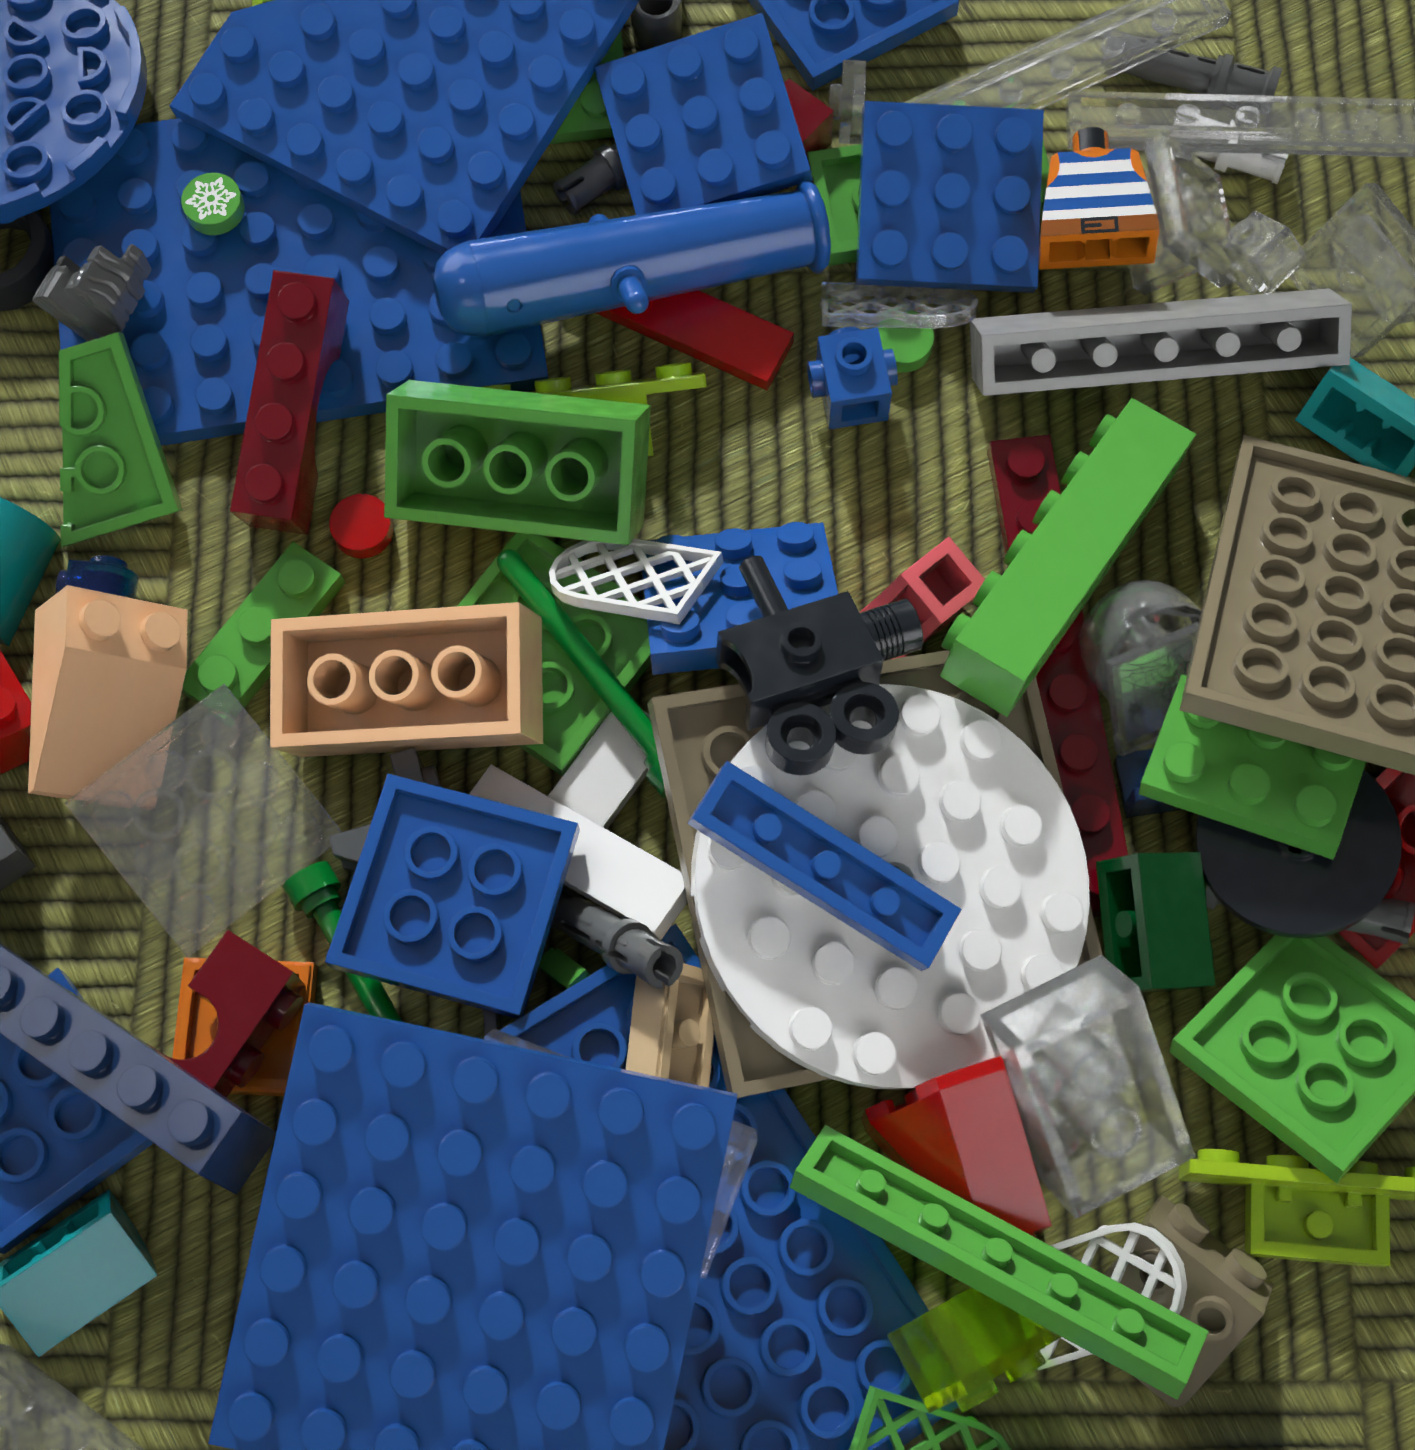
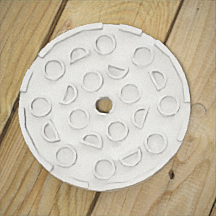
(958, 812)

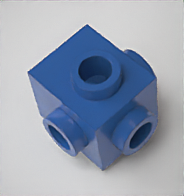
(853, 377)

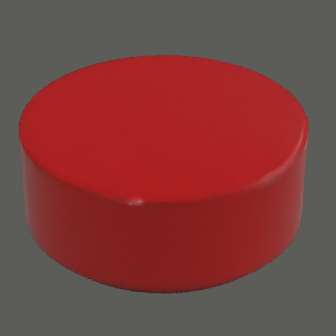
(360, 526)

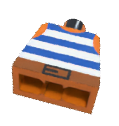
(1097, 207)

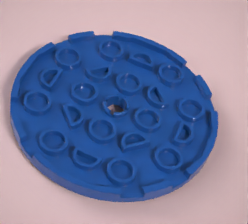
(66, 96)

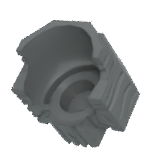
(98, 295)

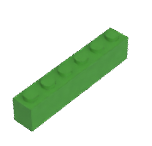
(1066, 556)

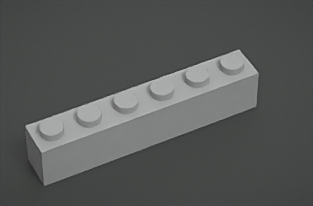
(1160, 341)

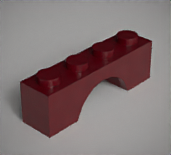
(277, 452)

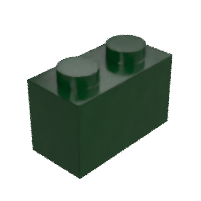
(1156, 920)

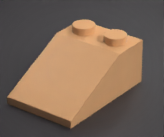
(100, 684)

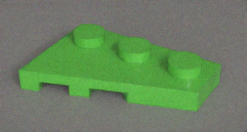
(111, 450)

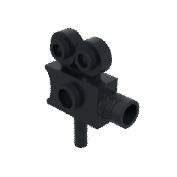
(813, 659)

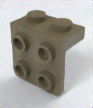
(1223, 1293)

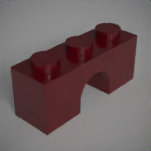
(251, 1000)

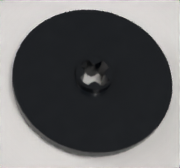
(1305, 891)

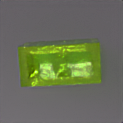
(964, 1346)

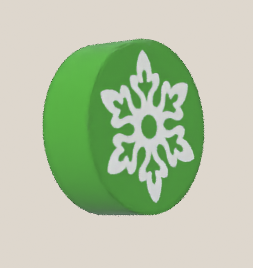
(213, 203)

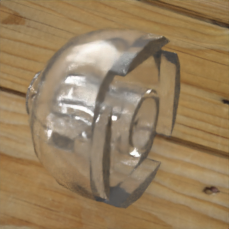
(1127, 619)

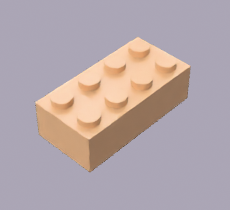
(406, 680)

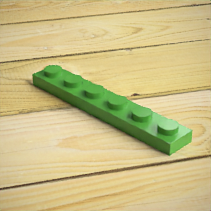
(1001, 1261)

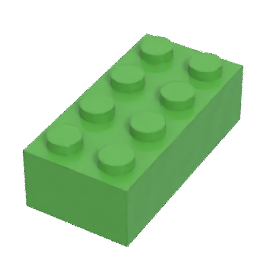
(516, 461)

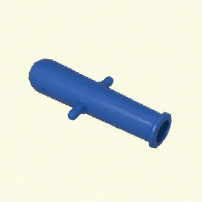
(627, 261)

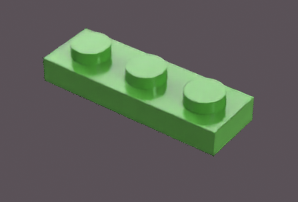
(242, 648)

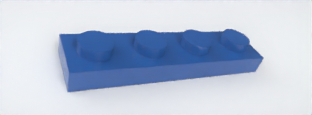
(824, 866)

